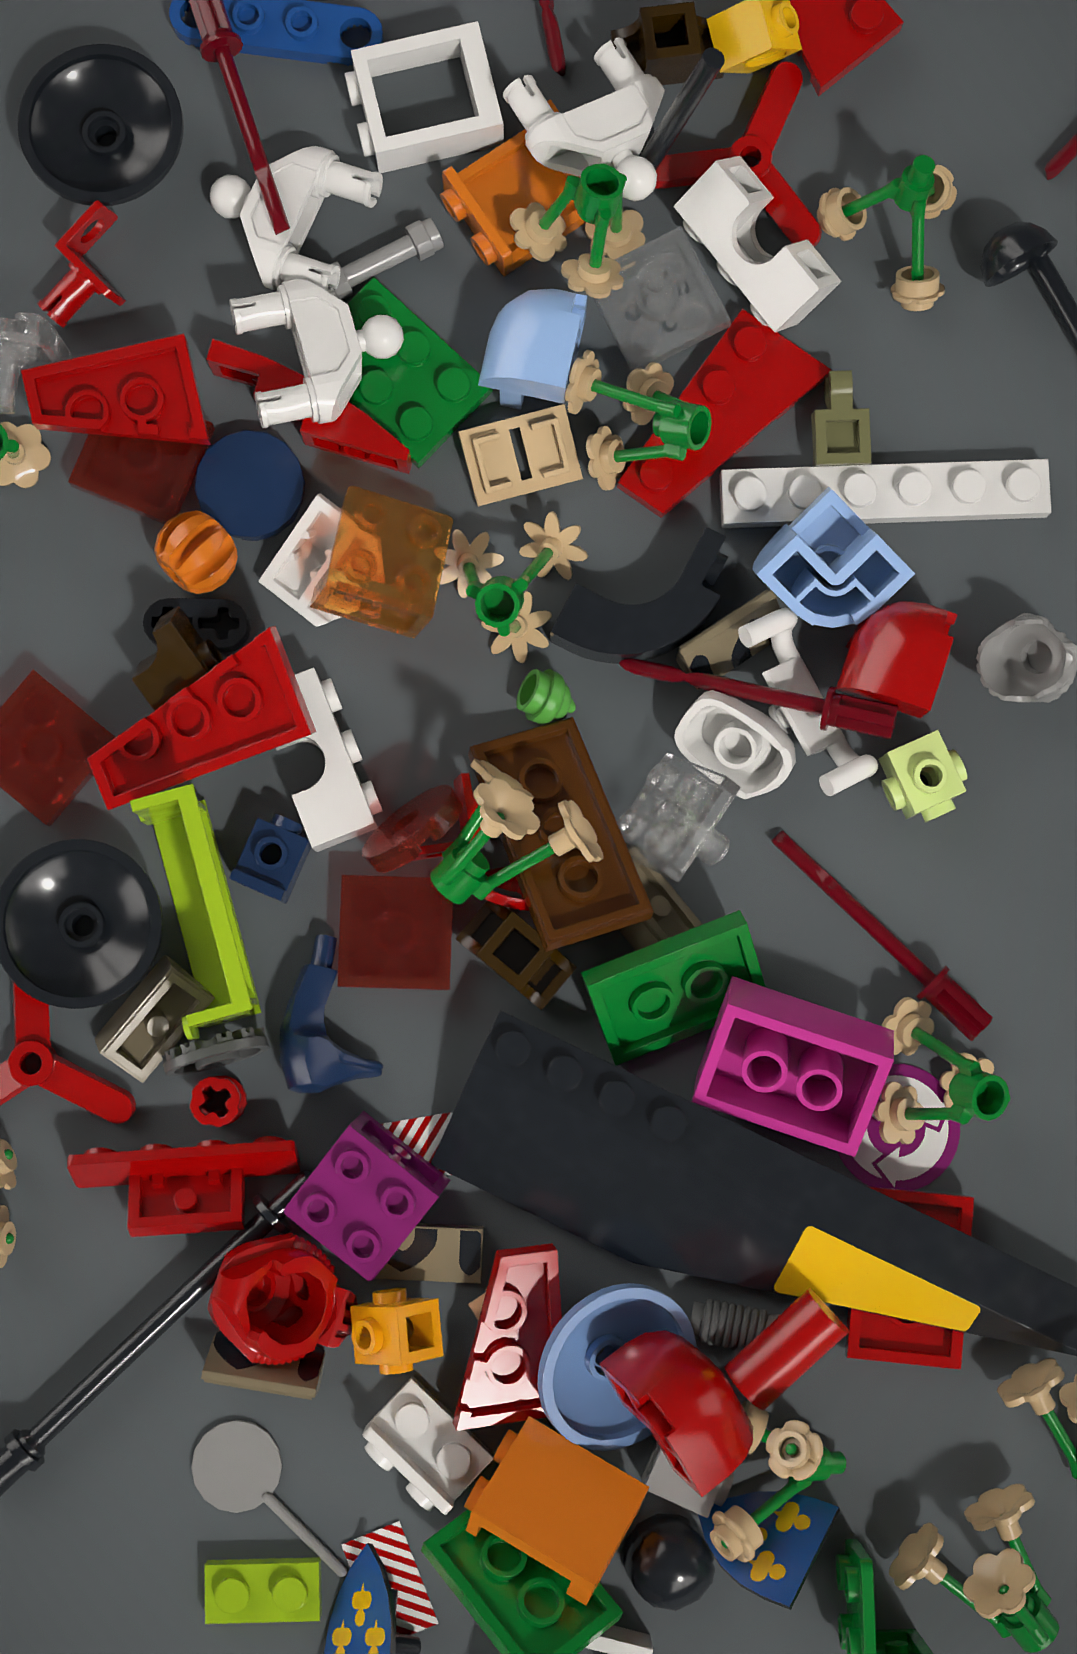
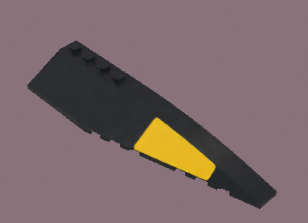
(721, 1201)

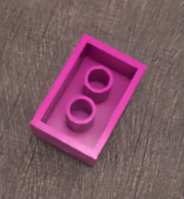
(794, 1066)

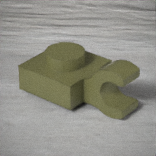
(840, 431)

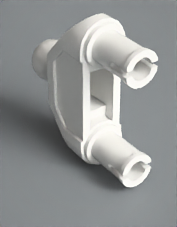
(598, 132)
(302, 184)
(326, 347)

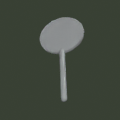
(239, 1470)

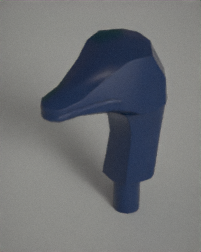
(307, 1054)

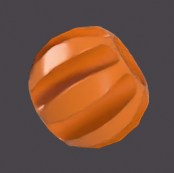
(196, 552)

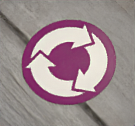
(907, 1164)

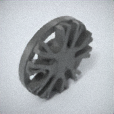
(214, 1053)

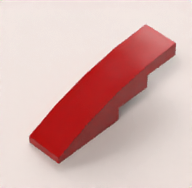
(350, 435)

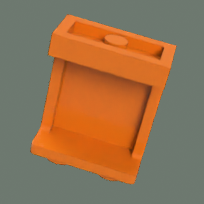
(493, 189)
(556, 1504)

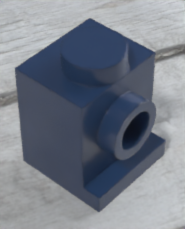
(279, 878)

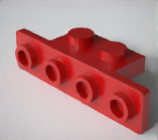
(185, 1186)

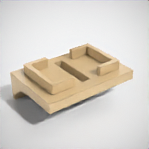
(547, 449)

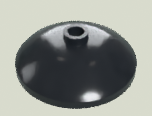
(92, 95)
(40, 916)

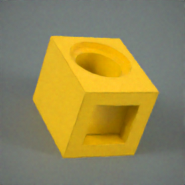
(755, 34)

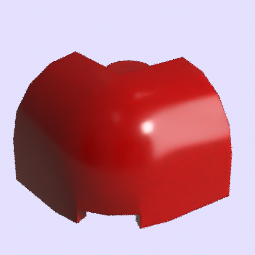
(899, 656)
(684, 1406)

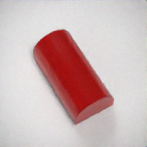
(785, 1350)

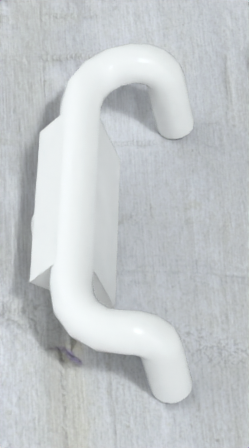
(795, 677)

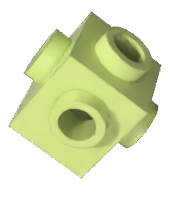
(933, 760)

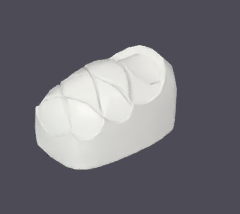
(736, 742)

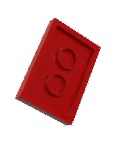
(905, 1341)

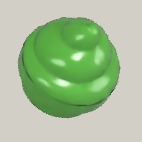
(544, 696)

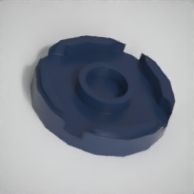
(250, 485)

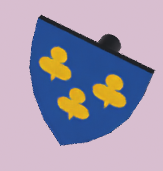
(789, 1546)
(366, 1612)

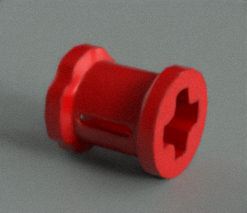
(201, 1097)

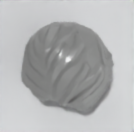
(1027, 660)

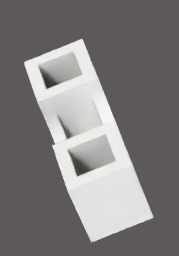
(723, 217)
(338, 803)

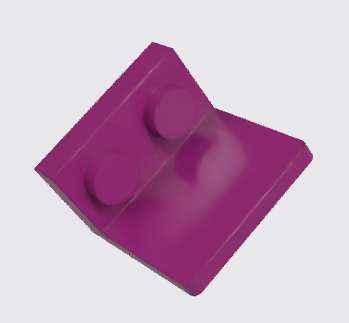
(366, 1196)

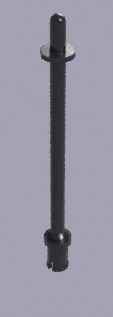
(26, 1447)

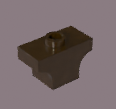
(667, 41)
(178, 662)
(516, 953)

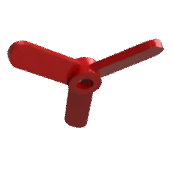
(757, 141)
(56, 1073)

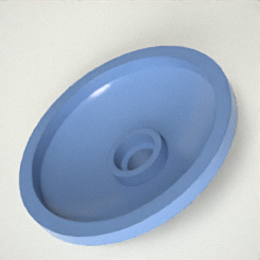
(571, 1381)

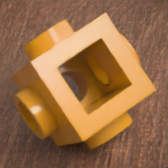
(396, 1331)

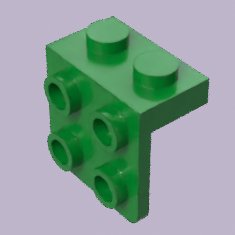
(857, 1626)

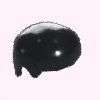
(668, 1561)

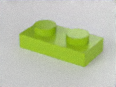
(263, 1590)

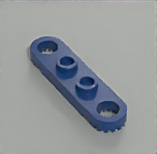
(287, 28)

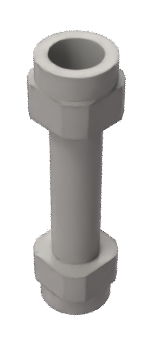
(420, 240)

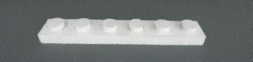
(890, 492)

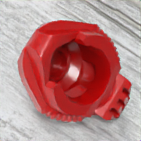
(280, 1300)

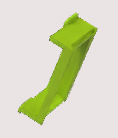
(201, 905)

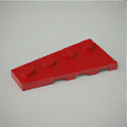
(841, 35)
(745, 386)
(220, 719)

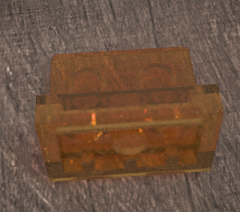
(384, 563)

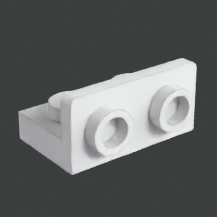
(422, 1444)

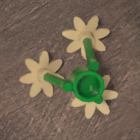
(501, 599)

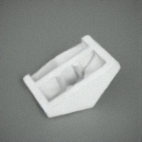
(305, 560)

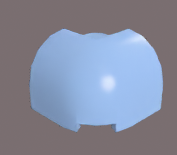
(534, 346)
(831, 565)

